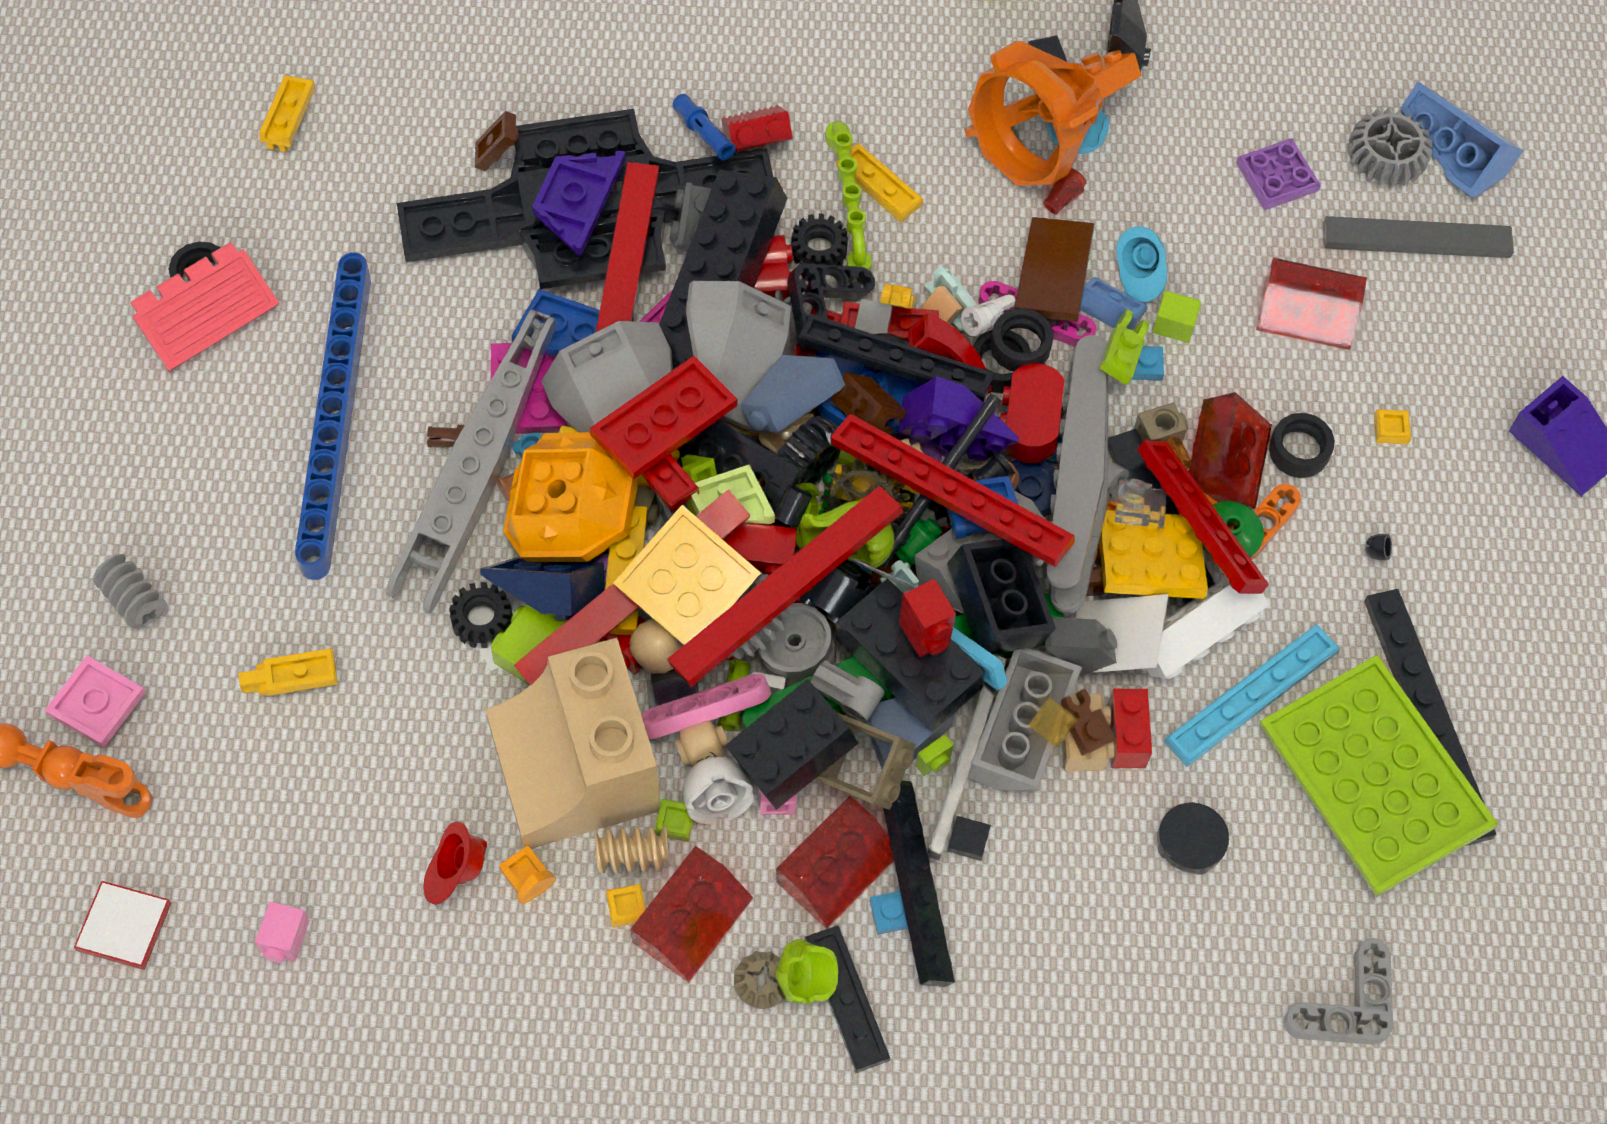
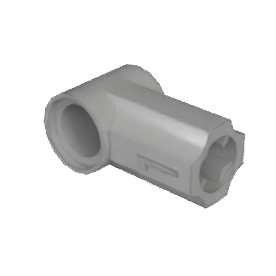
(854, 695)

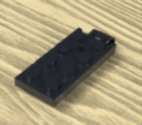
(736, 449)

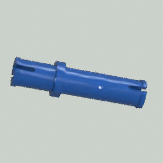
(697, 120)

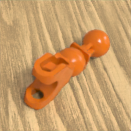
(68, 768)

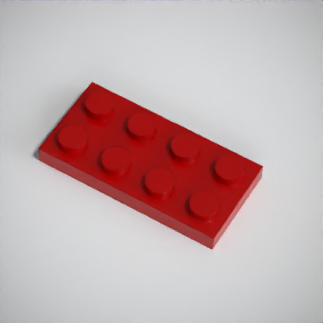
(663, 417)

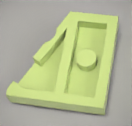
(743, 486)

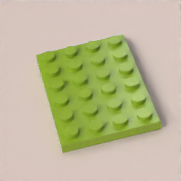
(1378, 775)

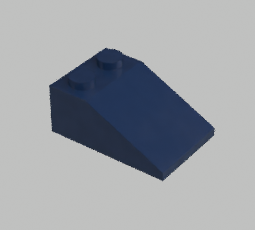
(549, 586)

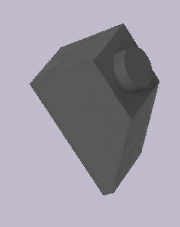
(1082, 643)

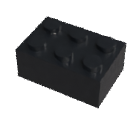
(1001, 596)
(792, 744)

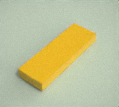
(884, 185)

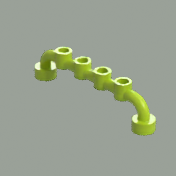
(839, 138)

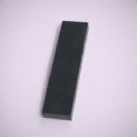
(851, 1006)

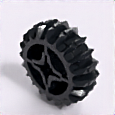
(812, 448)

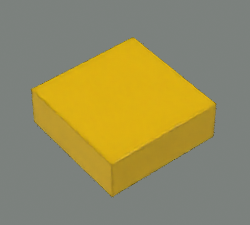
(1392, 426)
(625, 904)

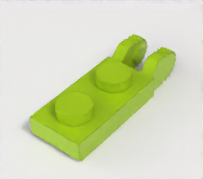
(1124, 348)

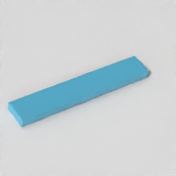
(1251, 695)

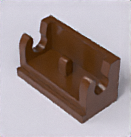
(868, 401)

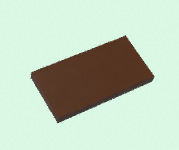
(1055, 268)

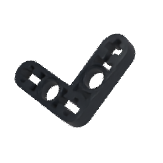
(818, 289)

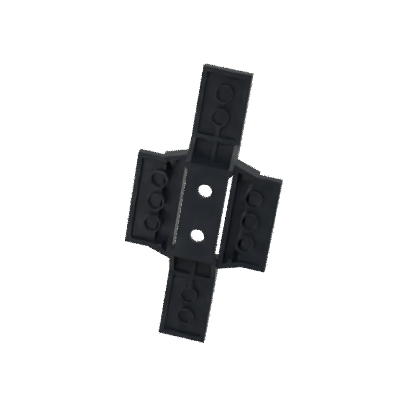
(505, 212)

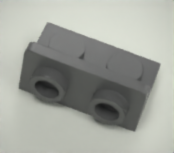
(691, 204)

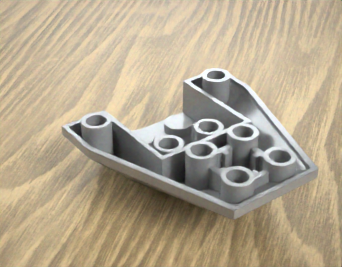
(738, 336)
(606, 371)

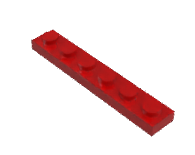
(1203, 518)

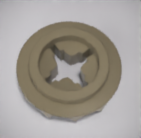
(747, 987)

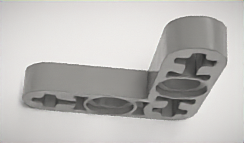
(1364, 1009)

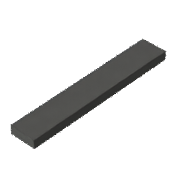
(1418, 237)

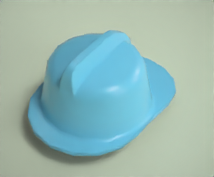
(1142, 263)

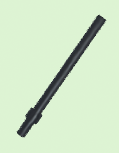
(902, 531)

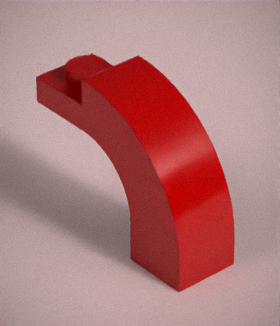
(943, 339)

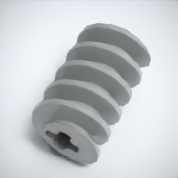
(128, 591)

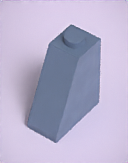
(791, 391)
(898, 720)

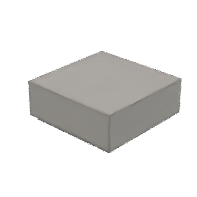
(873, 316)

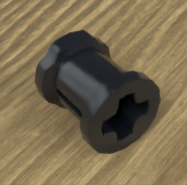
(994, 468)

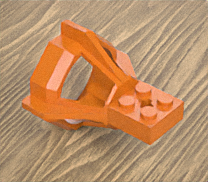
(1064, 95)

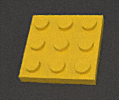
(1152, 558)
(686, 576)

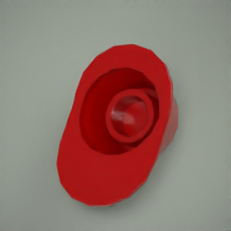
(454, 862)

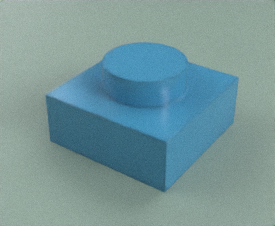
(1150, 364)
(888, 912)

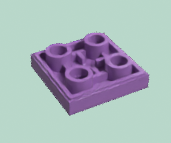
(1278, 174)

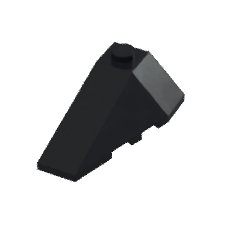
(1128, 31)

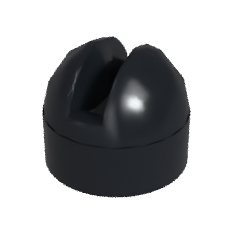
(1379, 547)

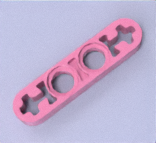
(706, 705)

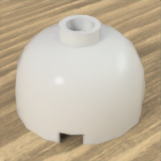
(716, 789)

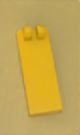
(286, 112)

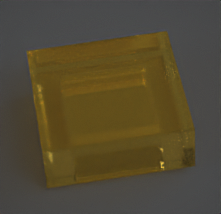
(1053, 722)

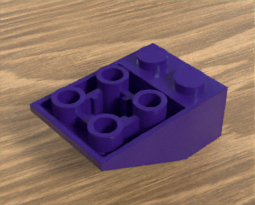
(942, 412)
(1565, 435)

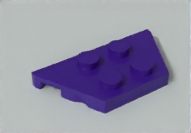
(576, 195)

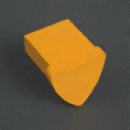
(527, 874)

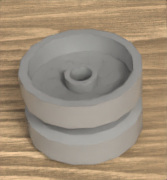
(801, 646)

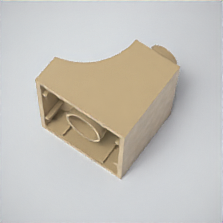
(575, 747)

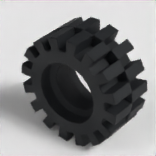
(819, 229)
(475, 597)

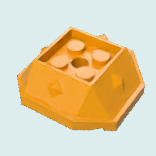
(568, 500)

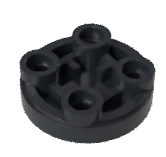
(1192, 837)

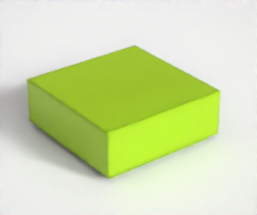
(676, 818)

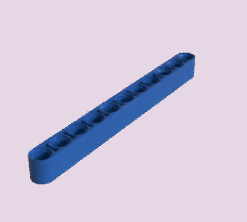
(335, 425)

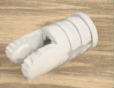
(982, 317)

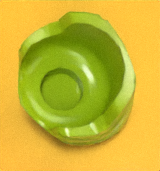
(807, 972)

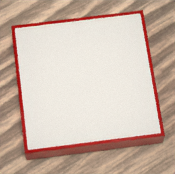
(122, 925)

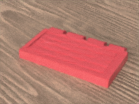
(205, 308)

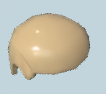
(653, 646)

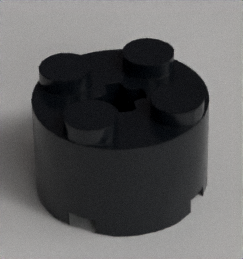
(840, 590)

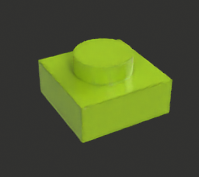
(935, 756)

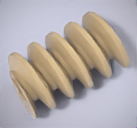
(632, 850)

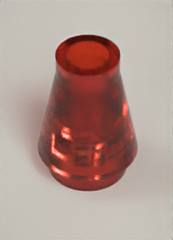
(1065, 191)

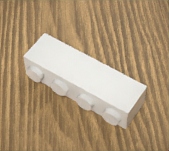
(1203, 623)

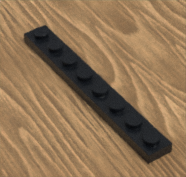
(1415, 676)

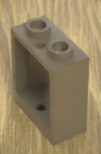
(889, 782)

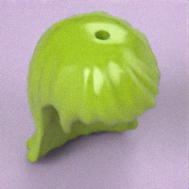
(873, 553)

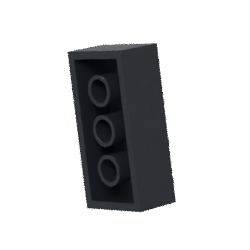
(927, 685)

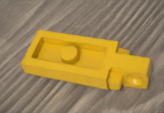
(291, 673)

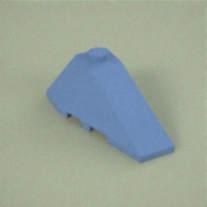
(1463, 145)

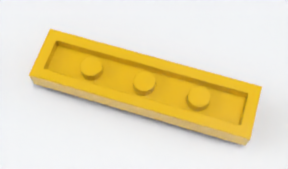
(621, 555)

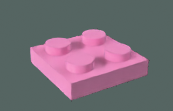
(95, 701)

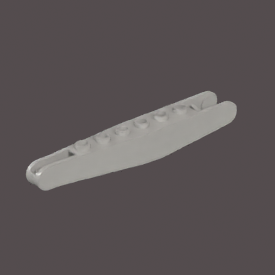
(475, 462)
(1082, 475)

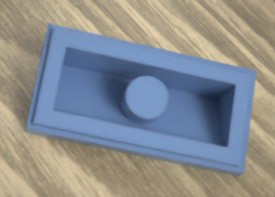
(1108, 303)

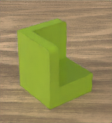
(1177, 316)

